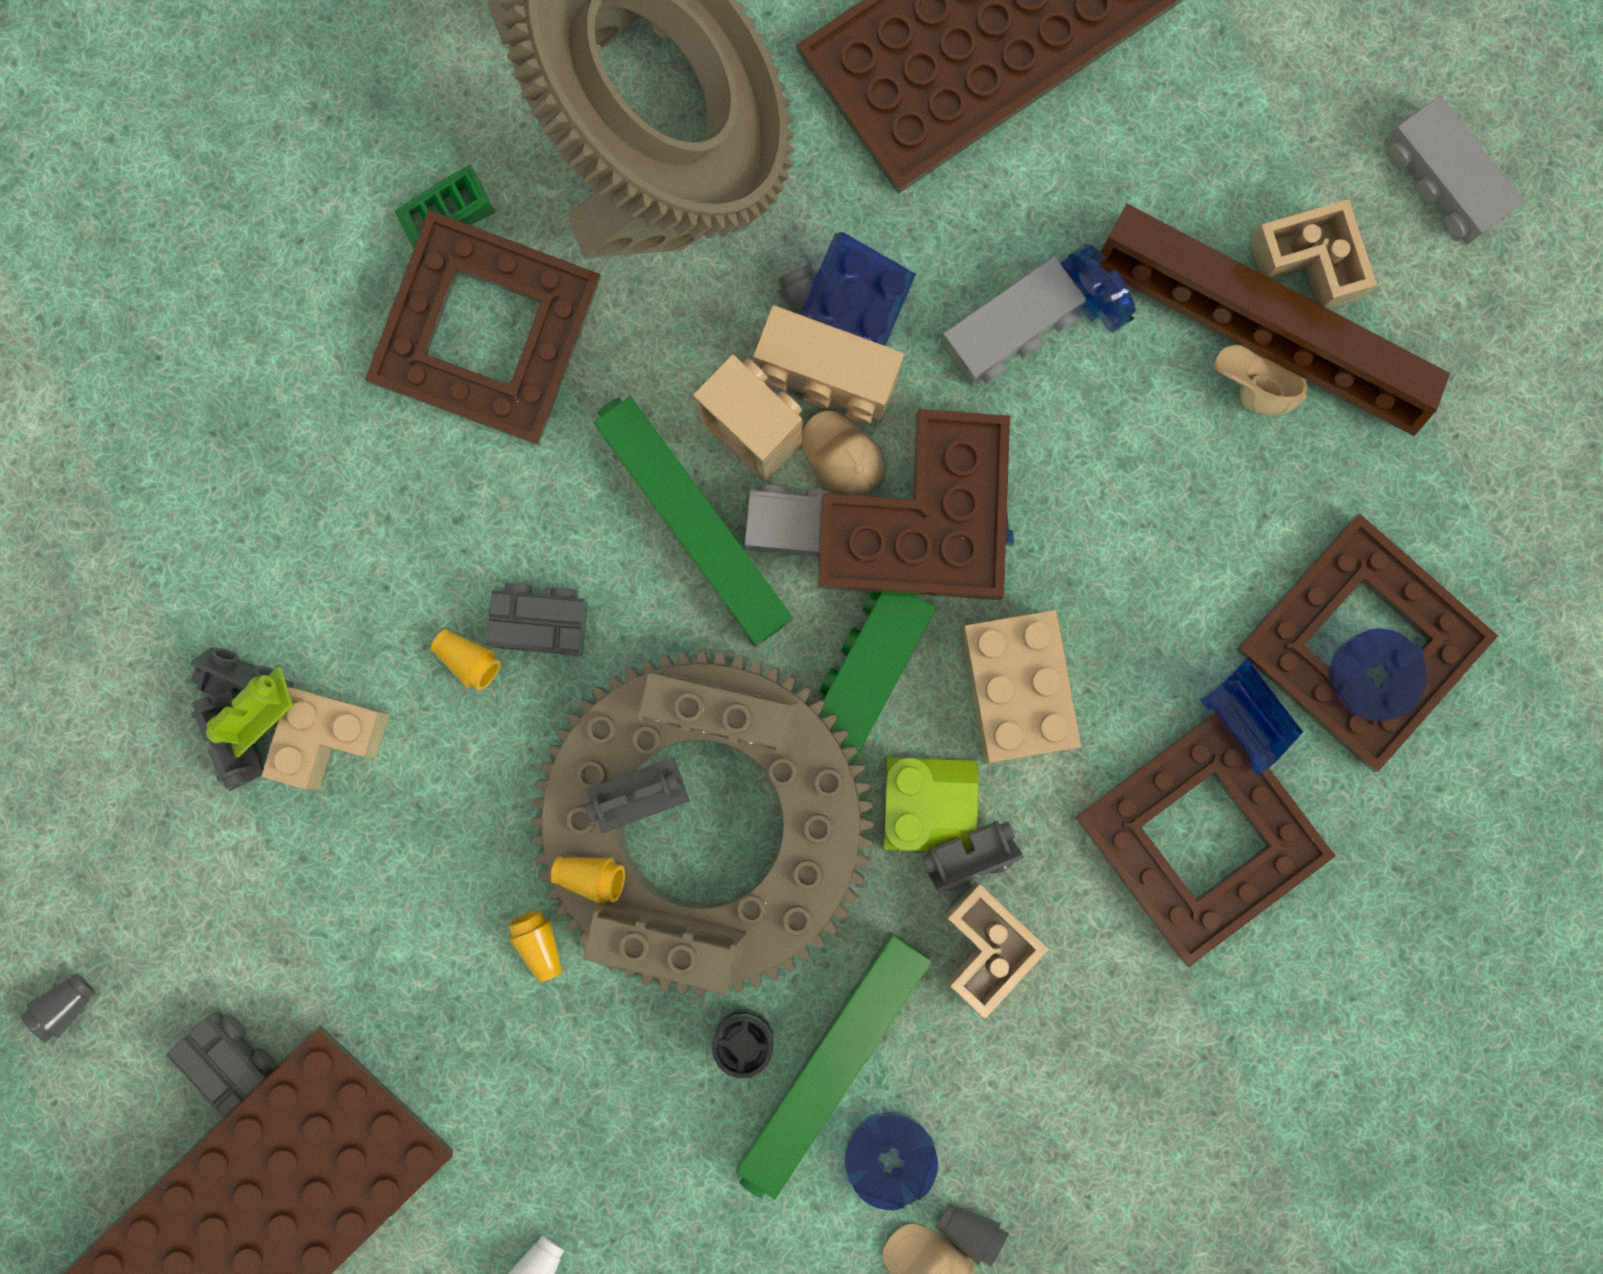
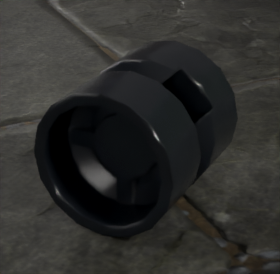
(743, 1044)

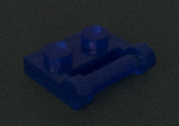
(1253, 715)

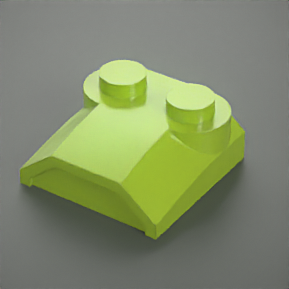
(929, 802)

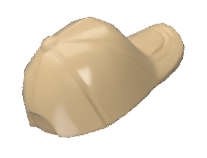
(1262, 383)
(842, 455)
(923, 1251)

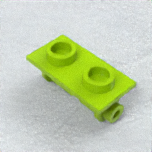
(253, 712)

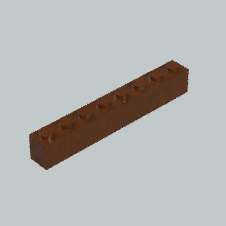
(1273, 321)

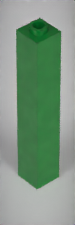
(692, 519)
(831, 1067)

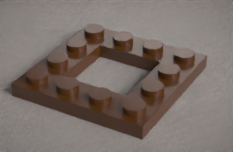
(438, 256)
(1364, 555)
(1200, 924)

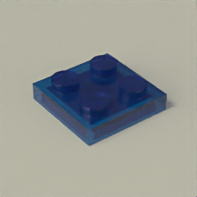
(858, 290)

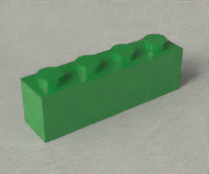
(873, 663)

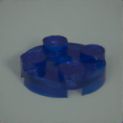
(1105, 292)
(1400, 659)
(903, 1184)

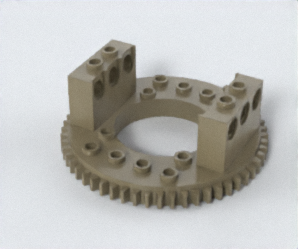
(648, 185)
(819, 802)

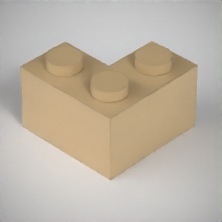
(1322, 244)
(311, 731)
(1002, 953)

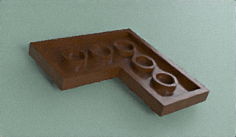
(943, 538)

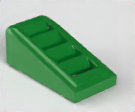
(450, 186)

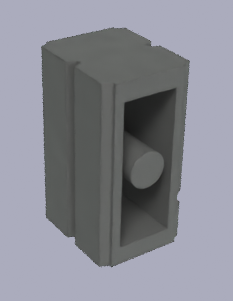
(537, 621)
(221, 1061)

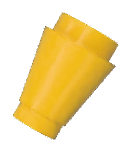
(467, 660)
(590, 877)
(536, 944)

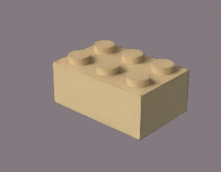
(827, 365)
(749, 416)
(1020, 686)

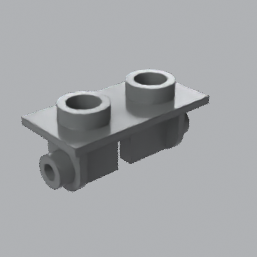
(222, 670)
(230, 769)
(636, 795)
(992, 852)

